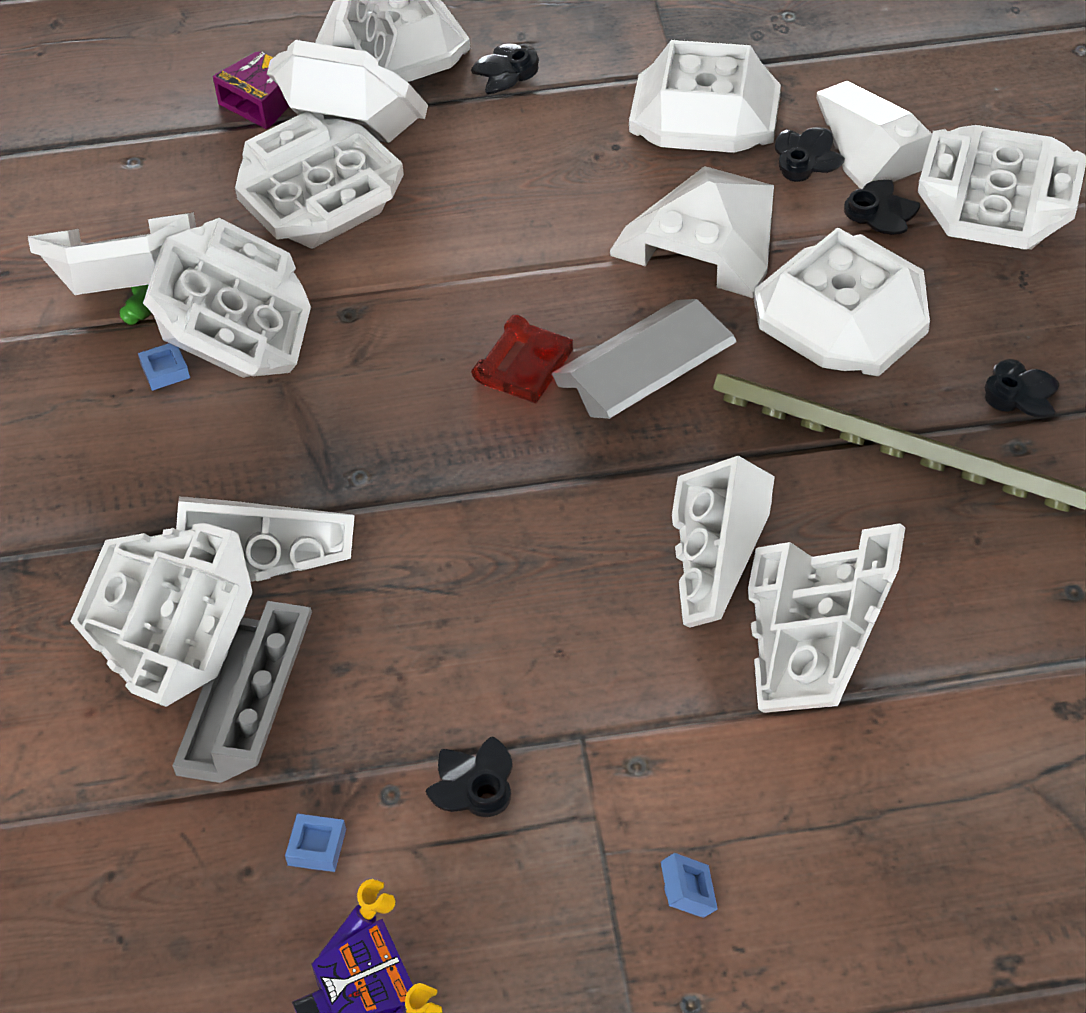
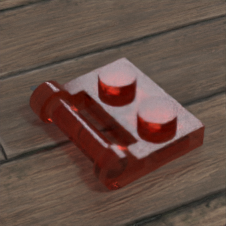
(532, 367)

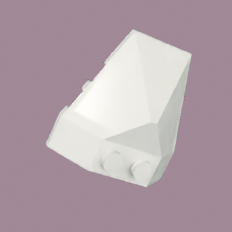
(712, 220)
(166, 608)
(817, 616)

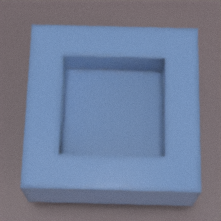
(163, 366)
(315, 842)
(688, 885)

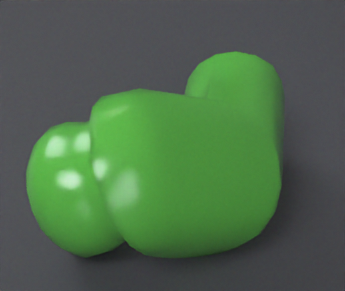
(134, 306)

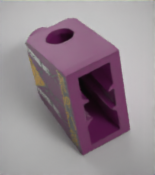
(250, 91)

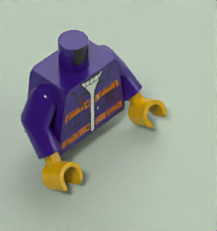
(362, 966)

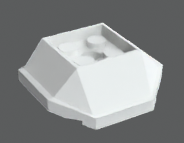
(426, 37)
(346, 87)
(706, 98)
(315, 178)
(1000, 184)
(109, 262)
(229, 299)
(845, 304)

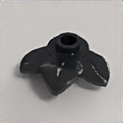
(506, 67)
(806, 153)
(880, 208)
(1016, 387)
(469, 777)

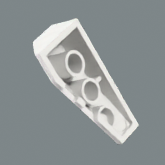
(365, 28)
(873, 134)
(719, 523)
(274, 537)

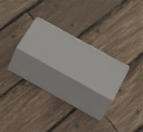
(645, 357)
(242, 701)

